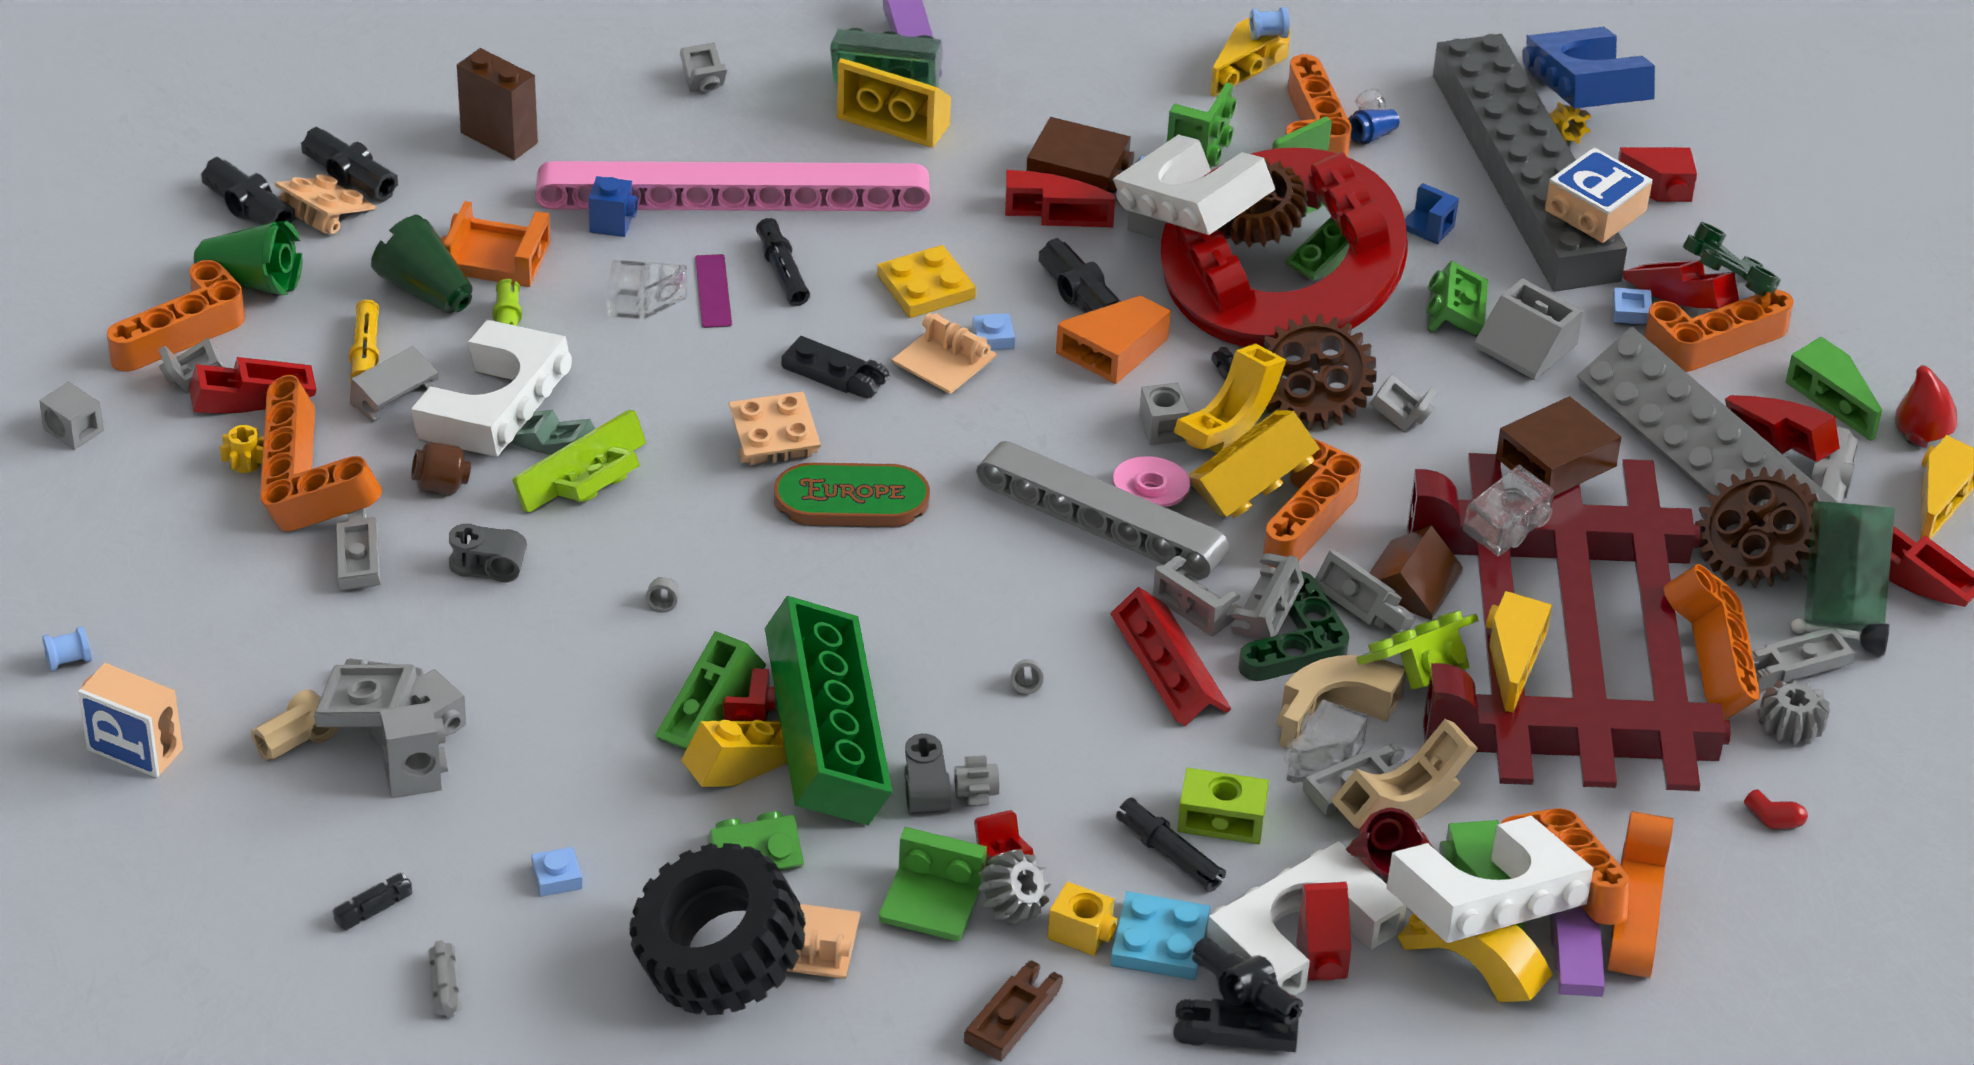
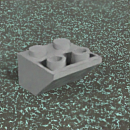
(1530, 329)

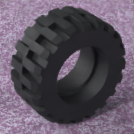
(741, 963)

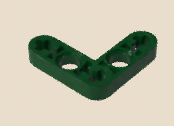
(1267, 658)

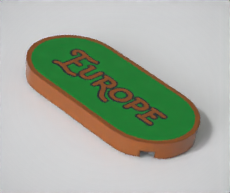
(851, 494)

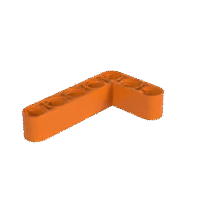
(289, 486)

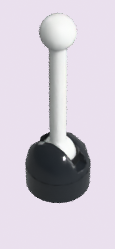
(1872, 637)

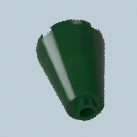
(422, 265)

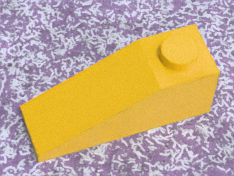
(1945, 482)
(1515, 642)

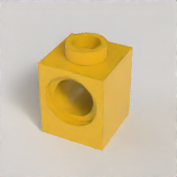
(1081, 919)

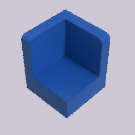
(1433, 214)

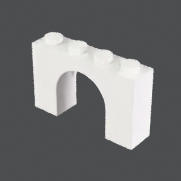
(1173, 189)
(492, 419)
(1457, 905)
(1249, 922)

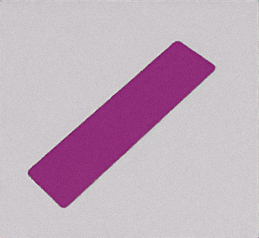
(713, 290)

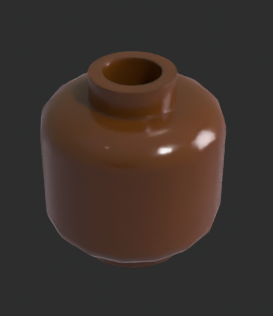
(440, 468)

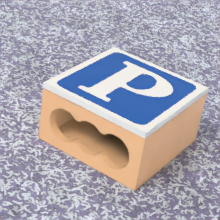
(1598, 194)
(130, 720)

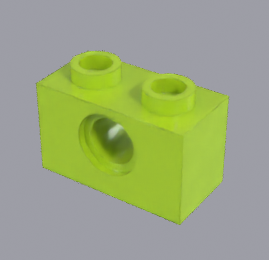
(1223, 805)

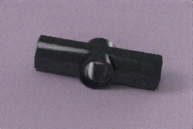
(349, 164)
(246, 193)
(1075, 278)

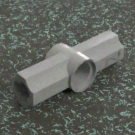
(1836, 469)

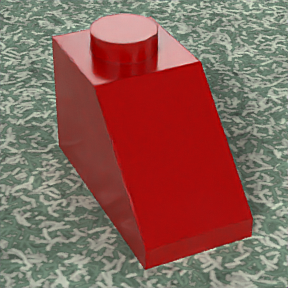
(1669, 168)
(1325, 930)

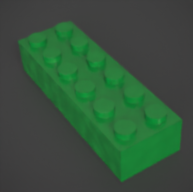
(827, 711)

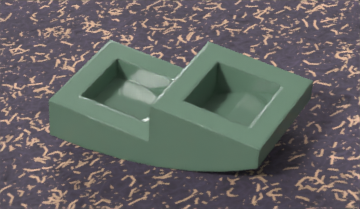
(548, 434)

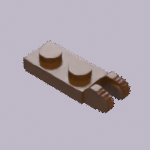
(1012, 1011)

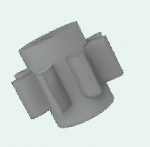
(976, 780)

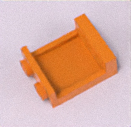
(496, 248)

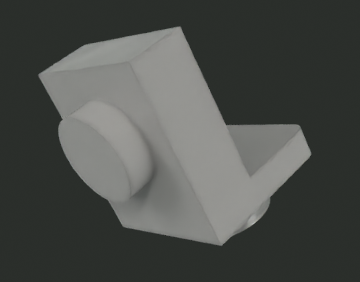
(703, 67)
(181, 368)
(1402, 404)

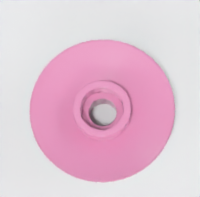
(1153, 480)

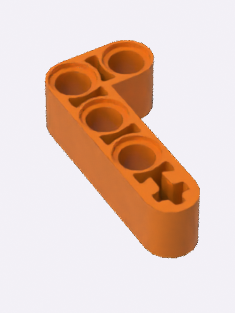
(1316, 98)
(181, 323)
(1720, 332)
(1324, 495)
(1719, 637)
(1644, 861)
(1609, 883)

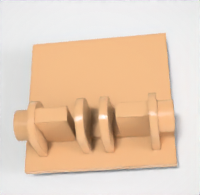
(321, 201)
(945, 354)
(774, 427)
(827, 941)

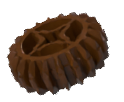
(1271, 215)

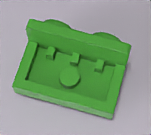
(771, 834)

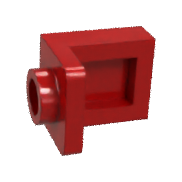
(756, 706)
(1000, 834)

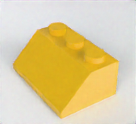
(891, 103)
(1254, 463)

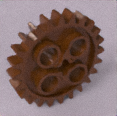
(1321, 400)
(1737, 506)

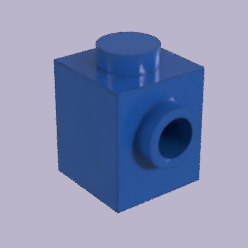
(611, 206)

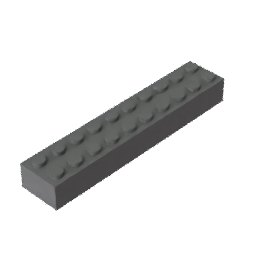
(1520, 155)

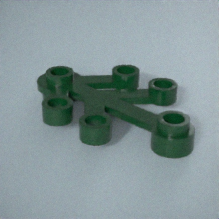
(1708, 245)

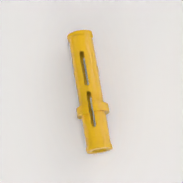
(366, 319)

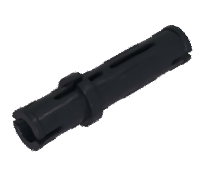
(793, 286)
(1157, 834)

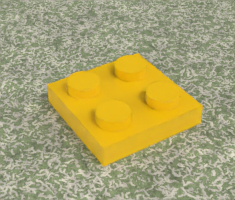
(926, 281)

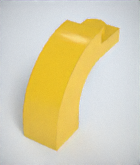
(1238, 403)
(1503, 956)

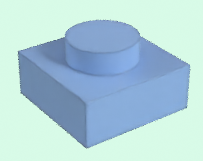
(1631, 305)
(995, 329)
(557, 871)

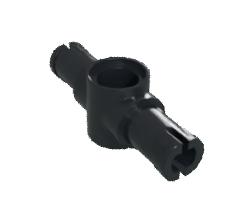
(1247, 981)

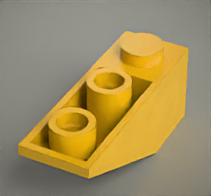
(1246, 57)
(734, 751)

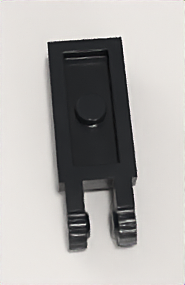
(834, 367)
(1232, 1026)

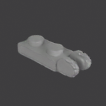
(1801, 657)
(1326, 783)

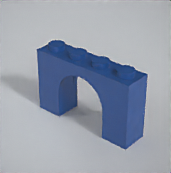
(1585, 69)

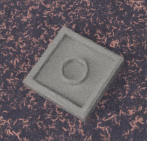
(360, 692)

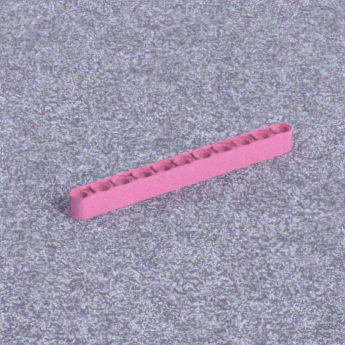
(742, 185)

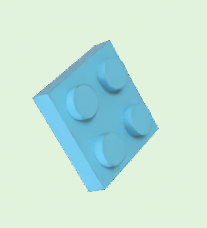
(1159, 935)

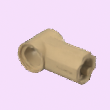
(291, 727)

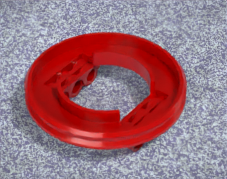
(1214, 288)

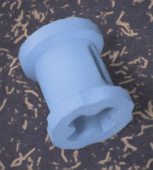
(1269, 23)
(66, 648)

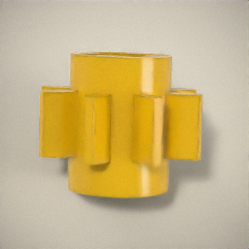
(1577, 122)
(242, 448)

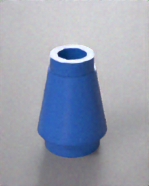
(1372, 124)

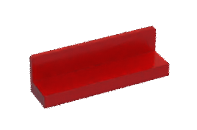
(1167, 656)

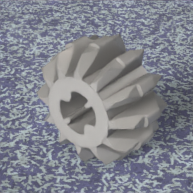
(1794, 712)
(1014, 886)

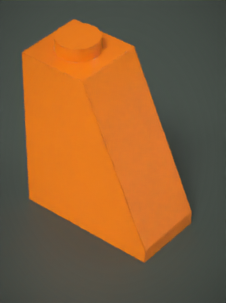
(1114, 337)

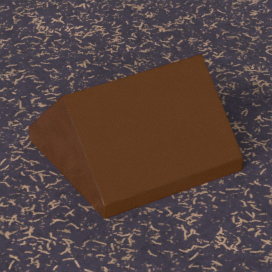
(1419, 570)

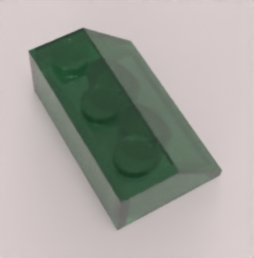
(904, 56)
(1849, 563)

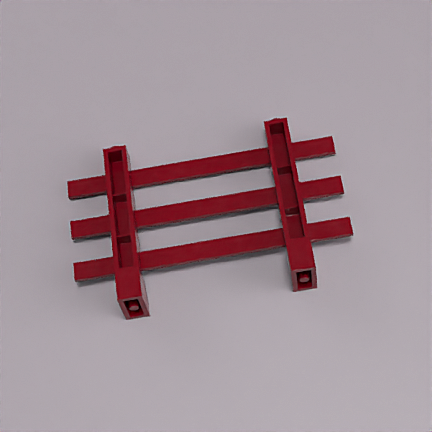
(1588, 721)

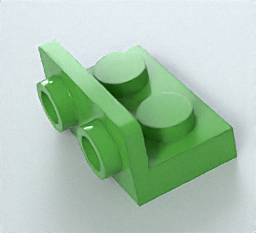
(1458, 298)

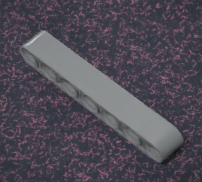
(1101, 508)

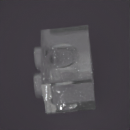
(1509, 511)

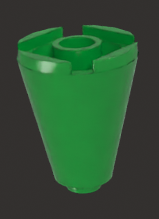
(257, 256)

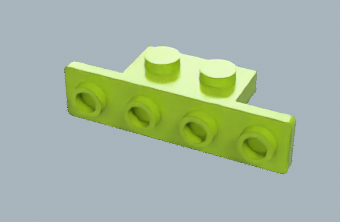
(583, 465)
(1428, 644)

